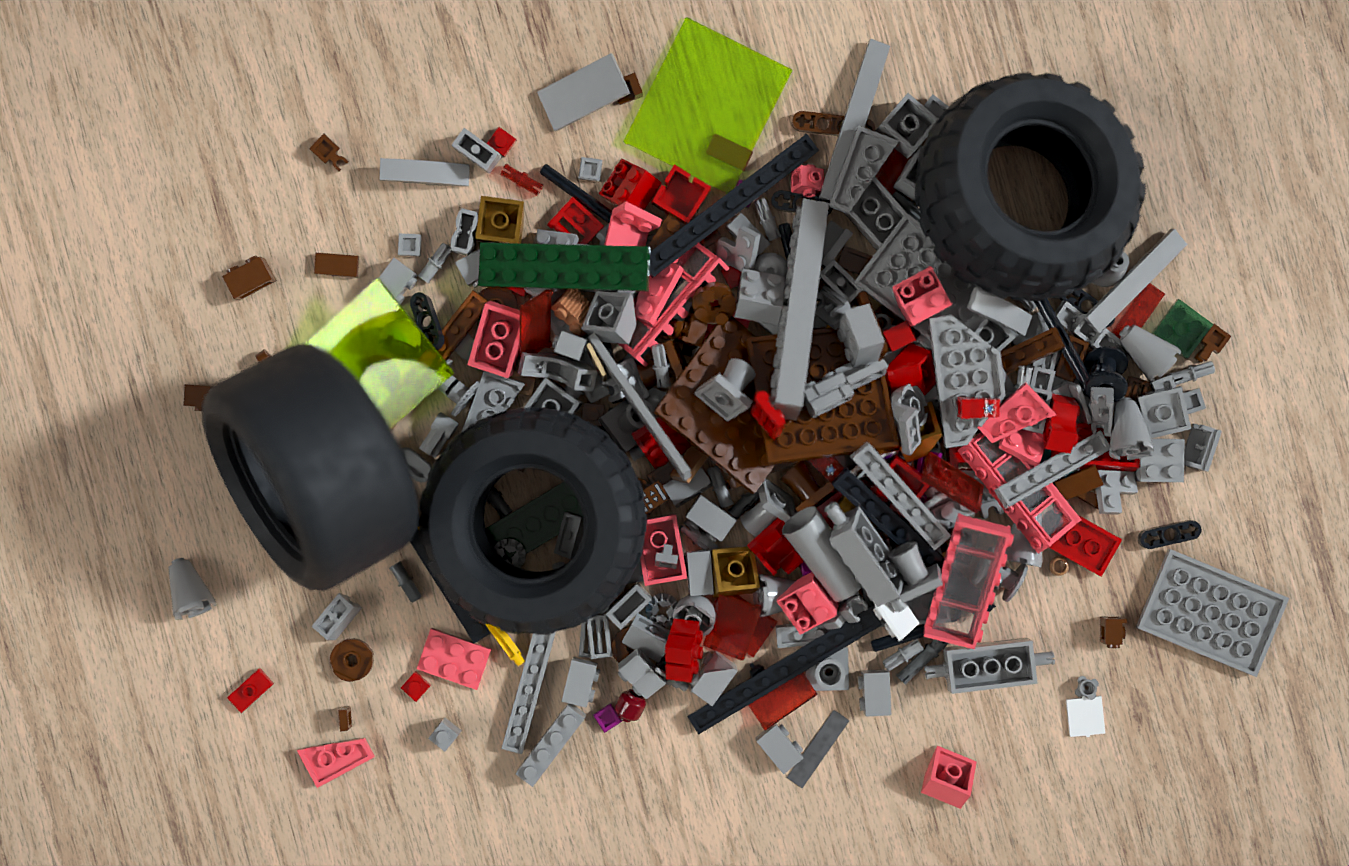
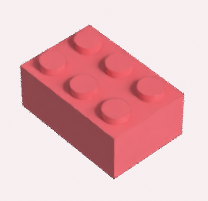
(497, 340)
(662, 531)

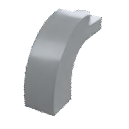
(560, 368)

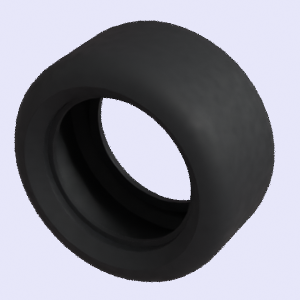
(311, 465)

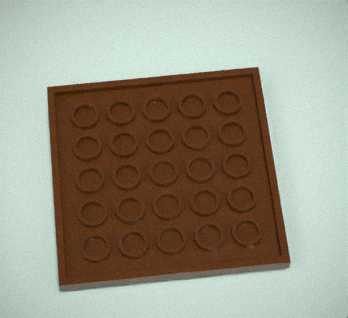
(837, 431)
(731, 445)

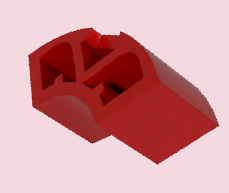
(1061, 429)

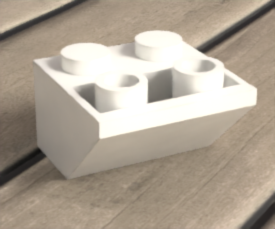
(897, 623)

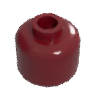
(630, 706)

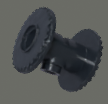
(1106, 371)

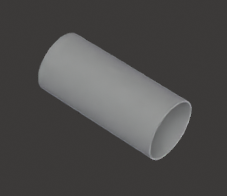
(810, 538)

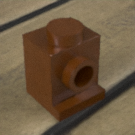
(693, 331)
(1112, 631)

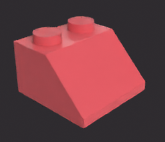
(949, 777)

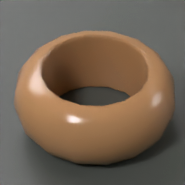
(1066, 566)

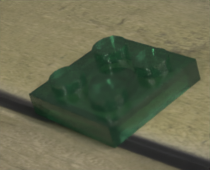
(1182, 328)

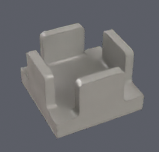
(1164, 411)

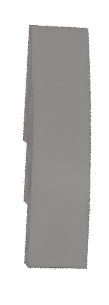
(424, 172)
(999, 311)
(1074, 322)
(1041, 383)

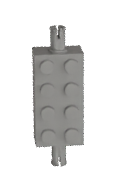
(866, 556)
(990, 665)

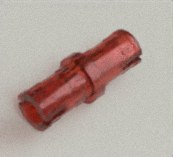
(521, 179)

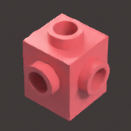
(807, 180)

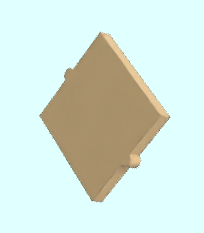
(601, 372)

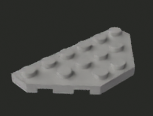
(963, 368)

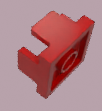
(775, 549)

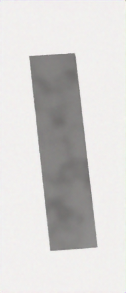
(818, 748)

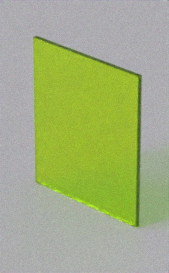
(708, 105)
(384, 351)

